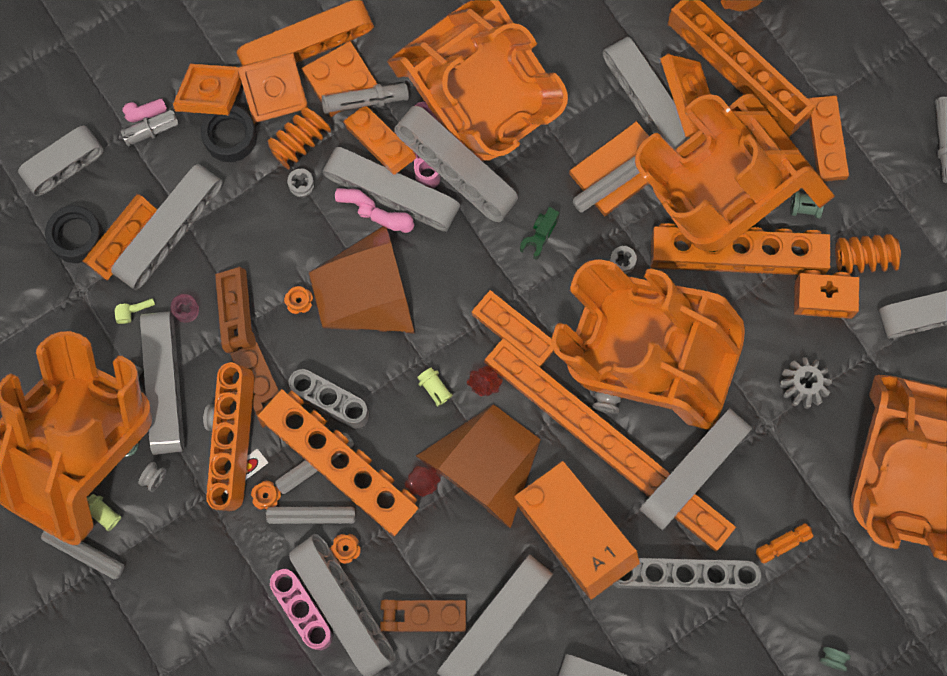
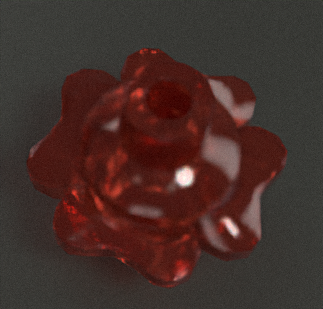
(484, 381)
(422, 481)

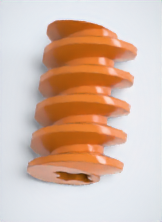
(297, 136)
(869, 252)

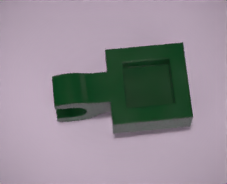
(544, 227)

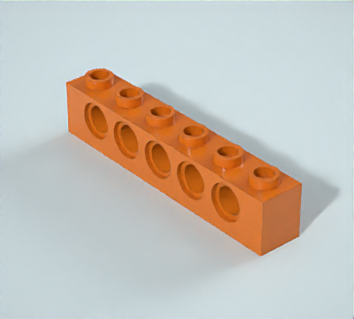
(740, 63)
(813, 243)
(275, 418)

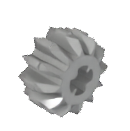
(815, 376)

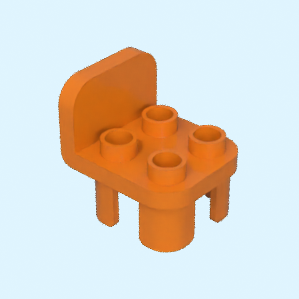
(482, 78)
(726, 171)
(652, 341)
(66, 434)
(904, 466)

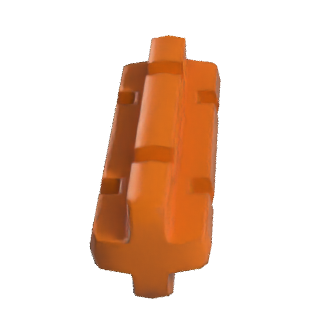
(784, 543)

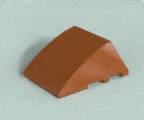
(362, 288)
(486, 460)

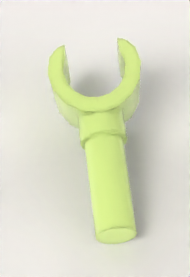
(124, 311)

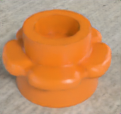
(295, 293)
(262, 488)
(345, 540)

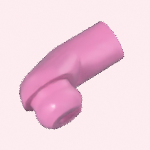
(151, 109)
(357, 197)
(394, 221)

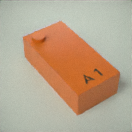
(577, 530)

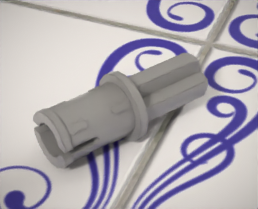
(150, 127)

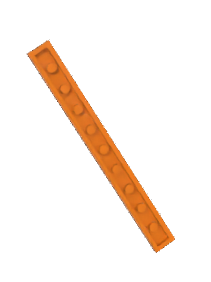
(602, 439)

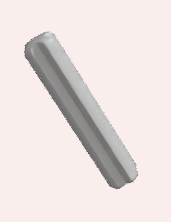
(606, 185)
(301, 472)
(310, 515)
(87, 555)

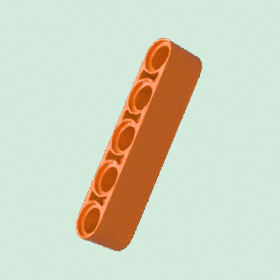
(311, 35)
(237, 450)

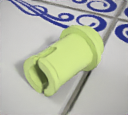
(434, 386)
(102, 512)

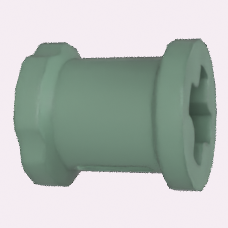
(797, 207)

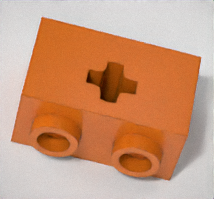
(813, 302)

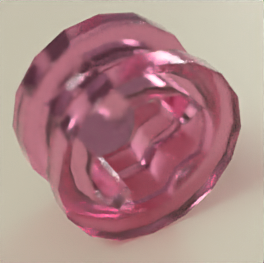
(184, 299)

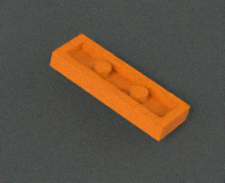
(379, 139)
(828, 139)
(119, 236)
(514, 328)

